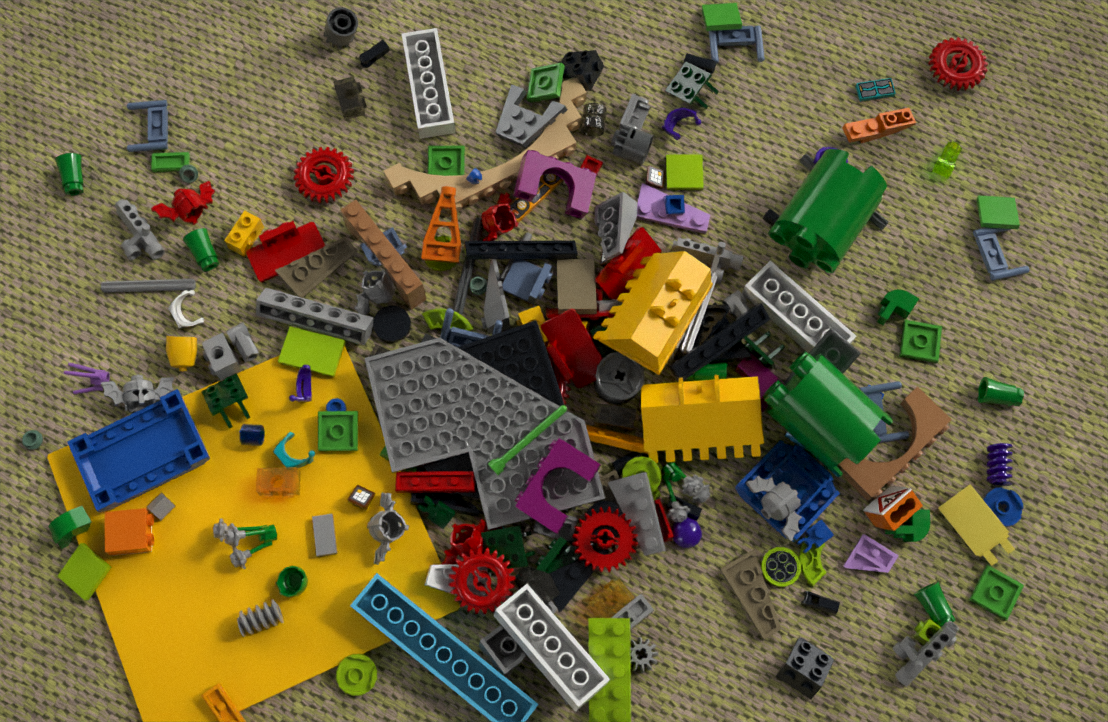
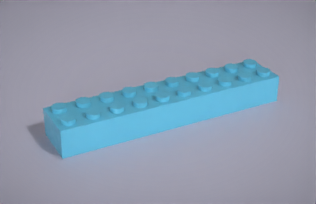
(442, 653)

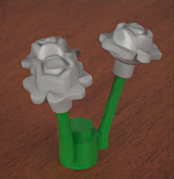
(692, 486)
(234, 534)

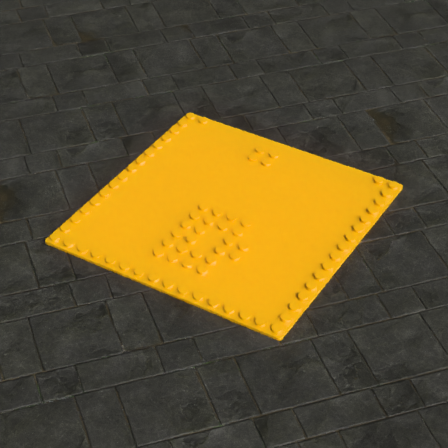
(181, 602)

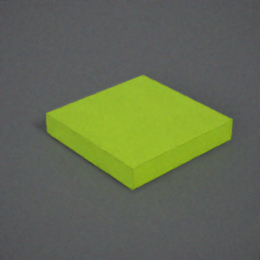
(684, 172)
(84, 571)

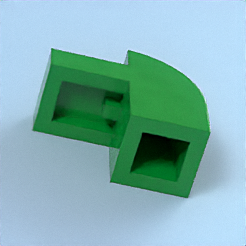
(896, 301)
(69, 525)
(914, 528)

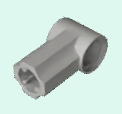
(736, 303)
(242, 340)

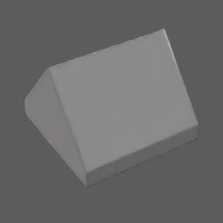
(161, 506)

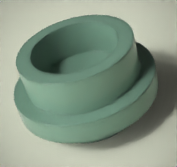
(188, 173)
(478, 285)
(32, 439)

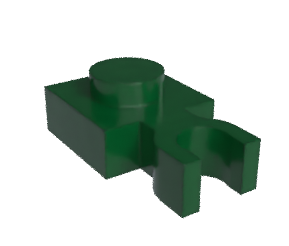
(439, 513)

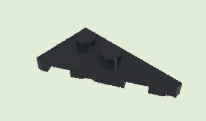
(712, 319)
(452, 500)
(570, 580)

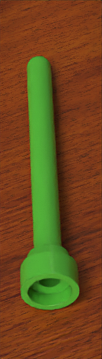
(498, 464)

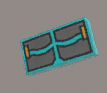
(875, 89)

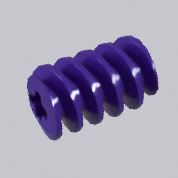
(998, 464)

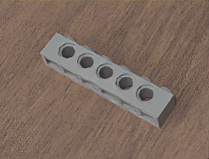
(314, 316)

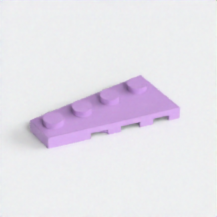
(652, 209)

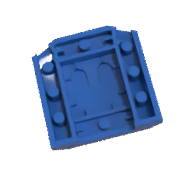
(802, 473)

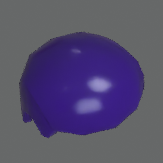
(686, 533)

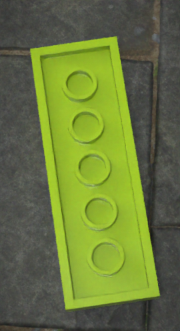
(612, 653)

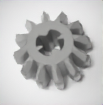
(644, 661)

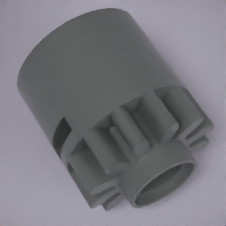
(340, 27)
(632, 144)

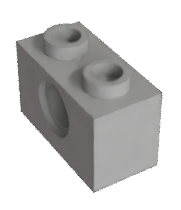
(227, 364)

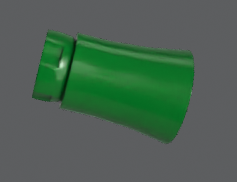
(71, 173)
(202, 249)
(709, 371)
(999, 393)
(935, 603)

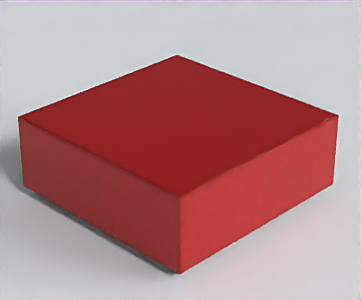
(592, 164)

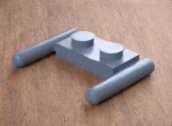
(746, 36)
(156, 125)
(993, 255)
(461, 337)
(873, 393)

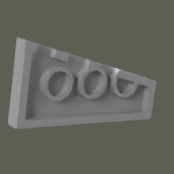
(637, 503)

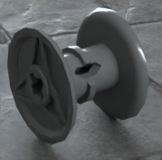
(613, 389)

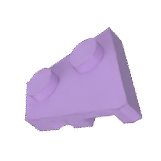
(870, 556)

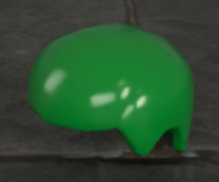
(292, 581)

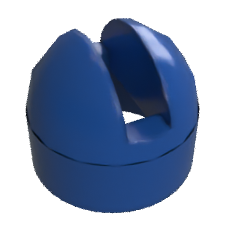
(473, 176)

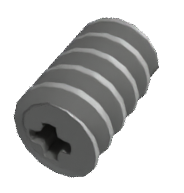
(260, 617)

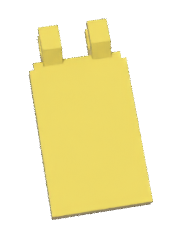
(976, 523)

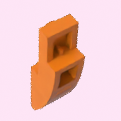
(880, 126)

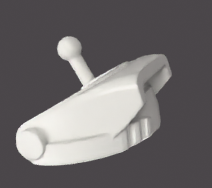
(175, 309)

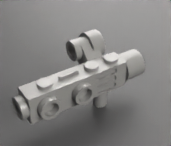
(140, 229)
(710, 255)
(930, 651)

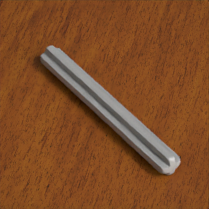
(148, 285)
(692, 330)

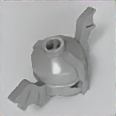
(377, 291)
(137, 392)
(778, 503)
(386, 527)

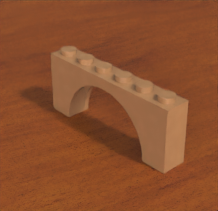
(403, 277)
(926, 422)

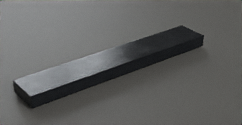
(520, 250)
(719, 342)

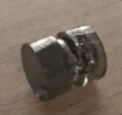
(593, 119)

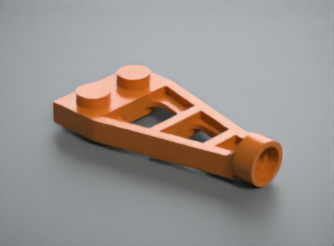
(443, 251)

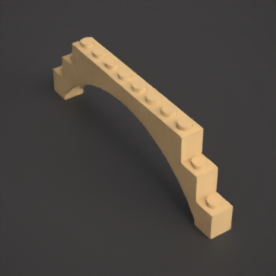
(553, 142)

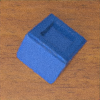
(674, 204)

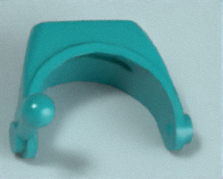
(286, 459)

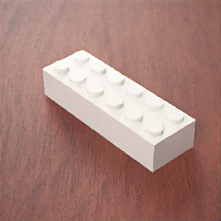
(428, 83)
(792, 307)
(551, 647)

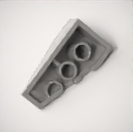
(495, 302)

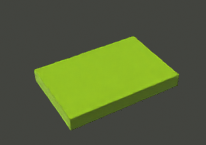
(311, 349)

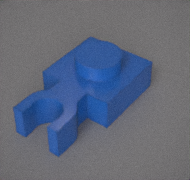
(817, 535)

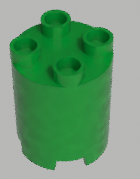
(828, 211)
(825, 412)

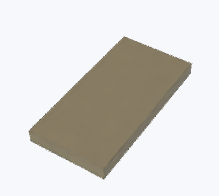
(576, 286)

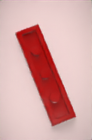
(435, 482)

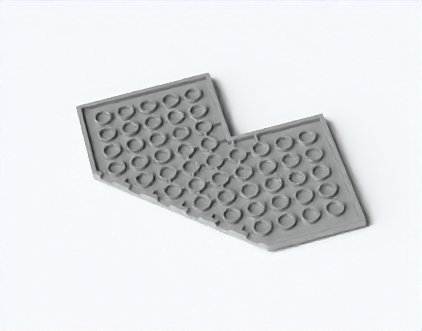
(449, 404)

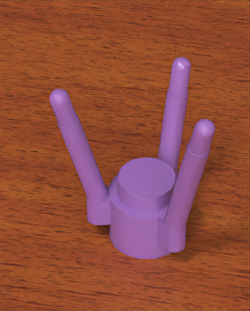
(95, 378)

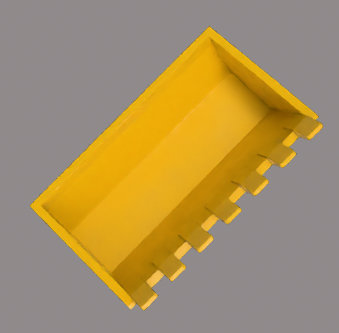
(657, 308)
(702, 417)

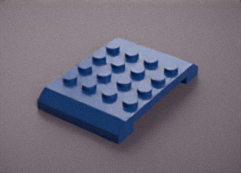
(139, 452)

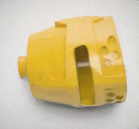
(181, 352)

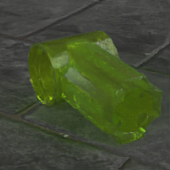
(946, 162)

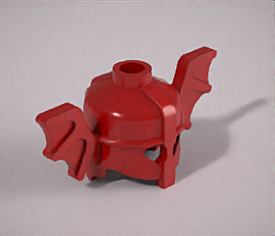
(186, 201)
(498, 218)
(467, 540)

